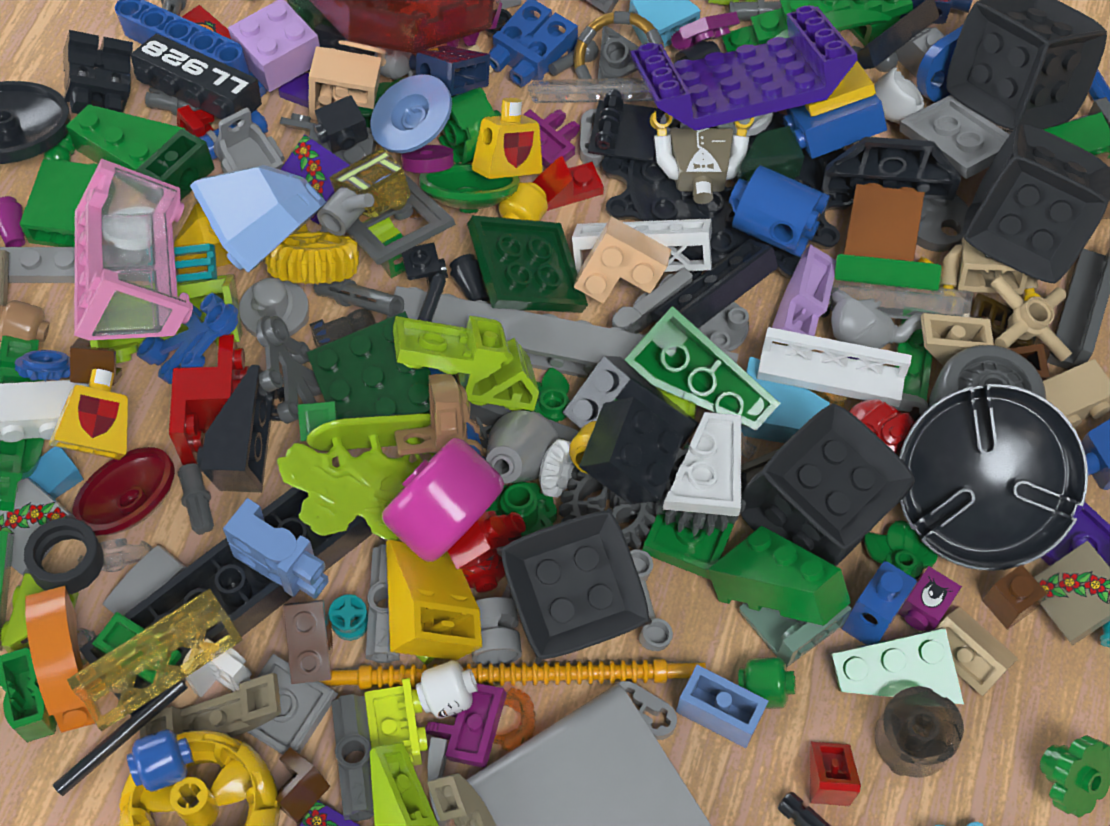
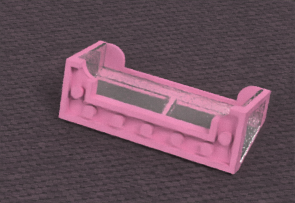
(127, 257)

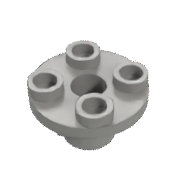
(274, 298)

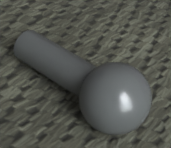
(568, 60)

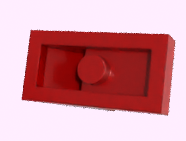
(569, 185)

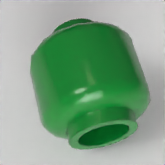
(768, 680)

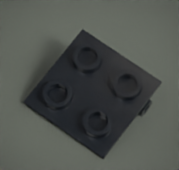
(623, 129)

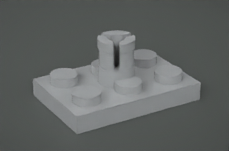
(959, 132)

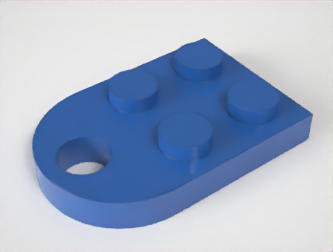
(937, 62)

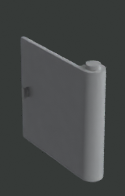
(589, 772)

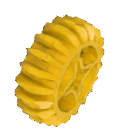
(314, 258)

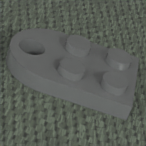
(937, 215)

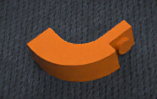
(56, 655)

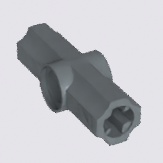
(353, 735)

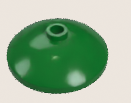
(467, 189)

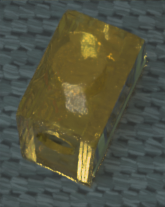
(375, 175)

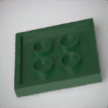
(526, 264)
(365, 376)

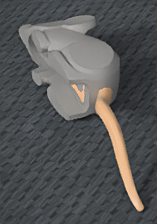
(393, 62)

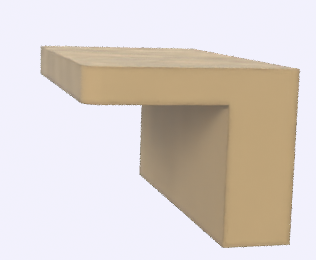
(975, 652)

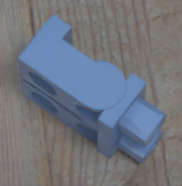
(275, 552)

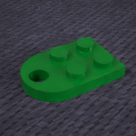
(685, 550)

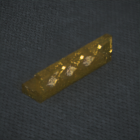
(148, 648)

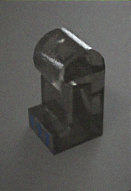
(336, 329)

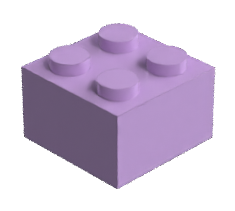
(275, 44)

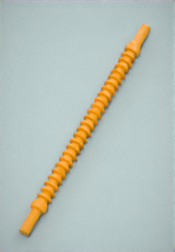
(658, 670)

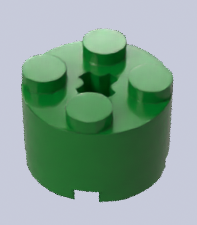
(464, 123)

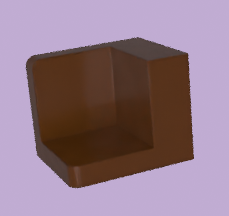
(86, 358)
(302, 788)

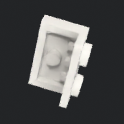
(225, 668)

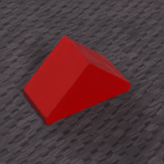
(833, 774)

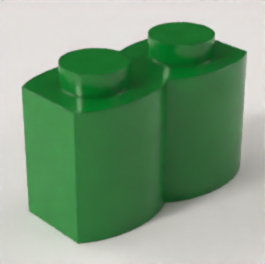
(23, 700)

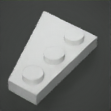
(711, 469)

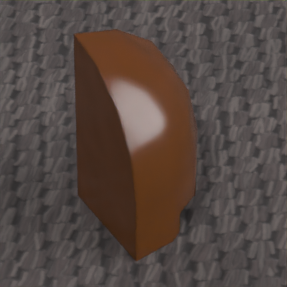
(1036, 356)

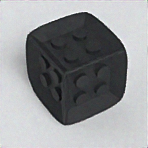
(1025, 61)
(1038, 204)
(827, 485)
(574, 585)

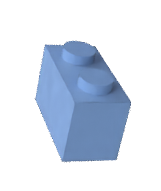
(721, 706)

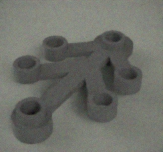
(274, 336)

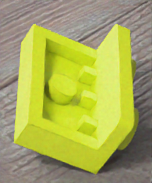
(394, 719)

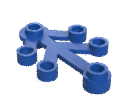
(219, 321)

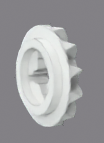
(556, 469)

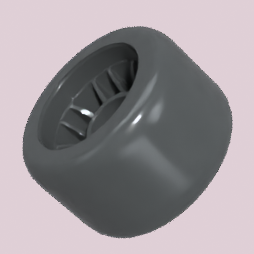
(984, 366)

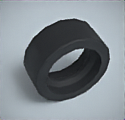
(52, 533)

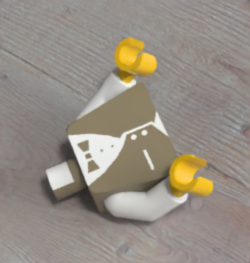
(700, 158)

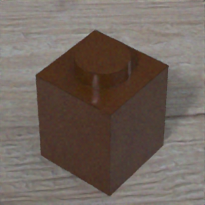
(1014, 596)

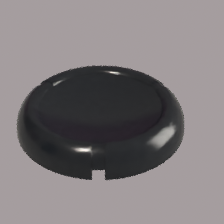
(993, 477)

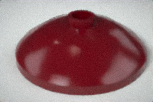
(125, 491)

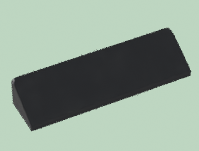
(898, 35)
(722, 284)

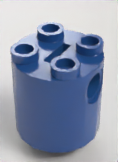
(777, 210)

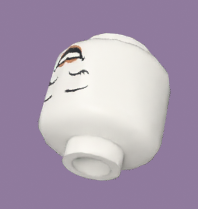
(446, 689)

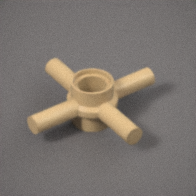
(1031, 318)

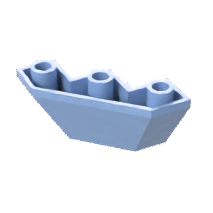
(255, 210)

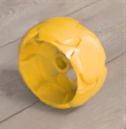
(241, 777)

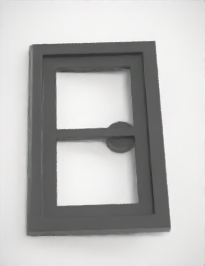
(419, 200)

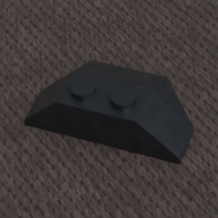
(893, 165)

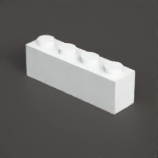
(32, 408)

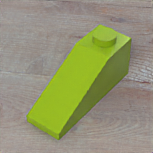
(397, 790)

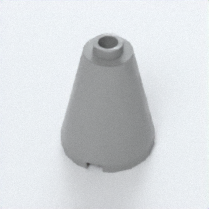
(519, 445)

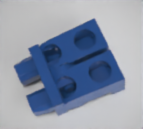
(531, 42)

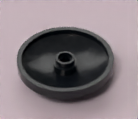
(30, 120)

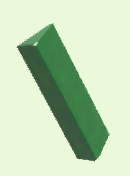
(888, 272)

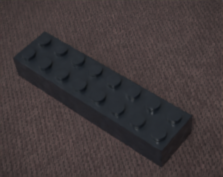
(240, 589)

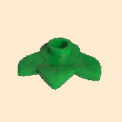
(552, 396)
(901, 549)

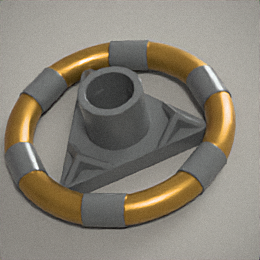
(615, 49)

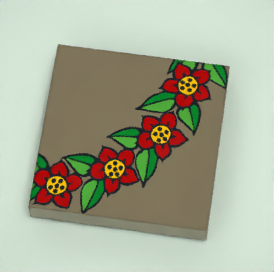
(1077, 592)

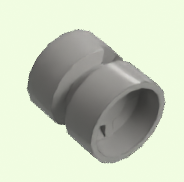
(498, 635)

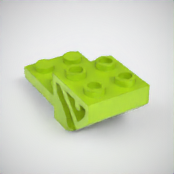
(485, 361)

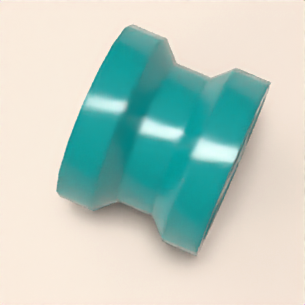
(347, 608)

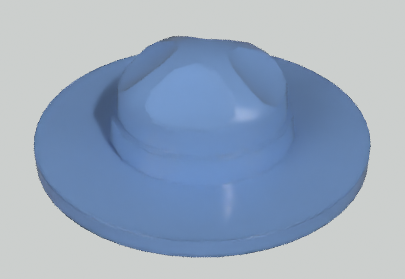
(411, 113)

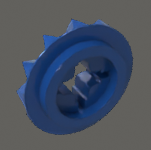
(43, 365)

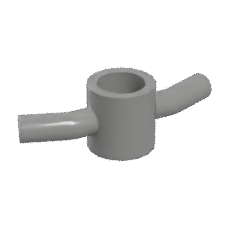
(343, 210)

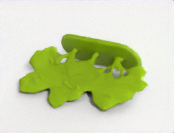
(360, 483)

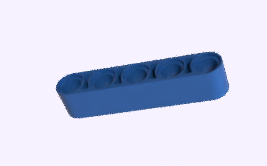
(143, 20)

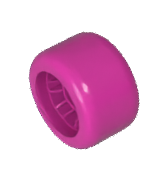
(443, 500)

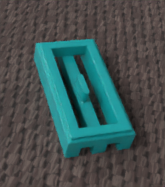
(210, 261)

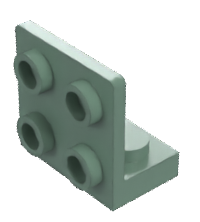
(788, 636)

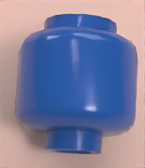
(159, 760)

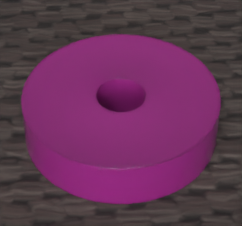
(428, 159)

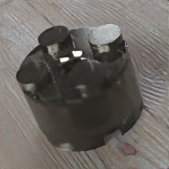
(926, 712)

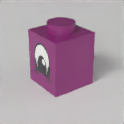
(929, 600)

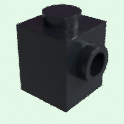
(341, 124)

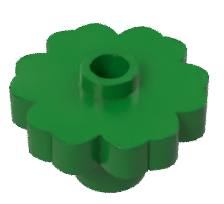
(525, 499)
(1078, 774)

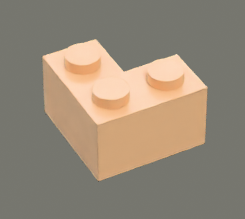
(342, 74)
(622, 254)

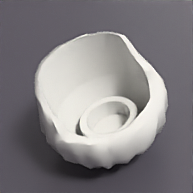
(898, 96)

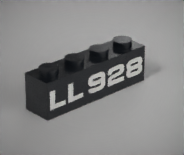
(195, 78)

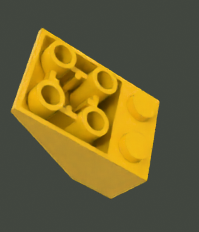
(430, 606)

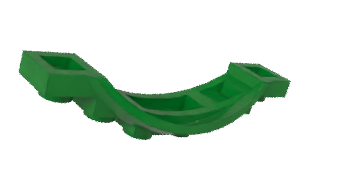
(841, 13)
(22, 457)

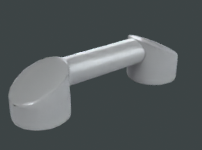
(659, 632)

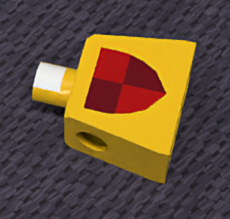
(508, 144)
(94, 419)

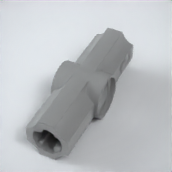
(378, 618)

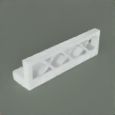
(667, 232)
(832, 370)

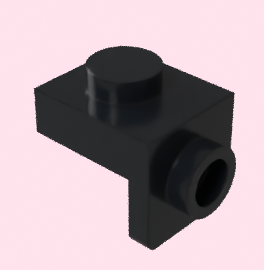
(423, 262)

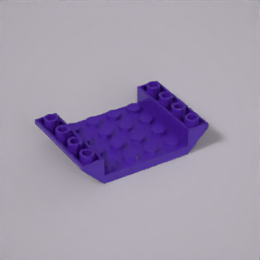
(752, 77)

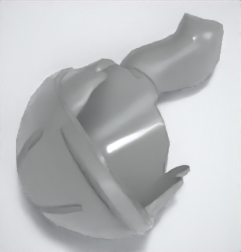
(865, 325)

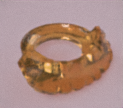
(521, 704)

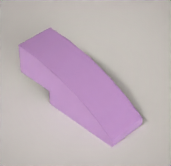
(807, 293)

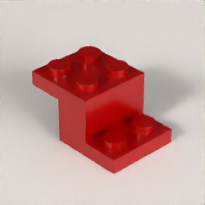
(200, 395)

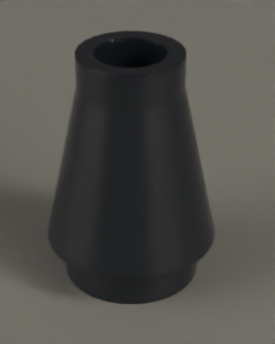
(469, 278)

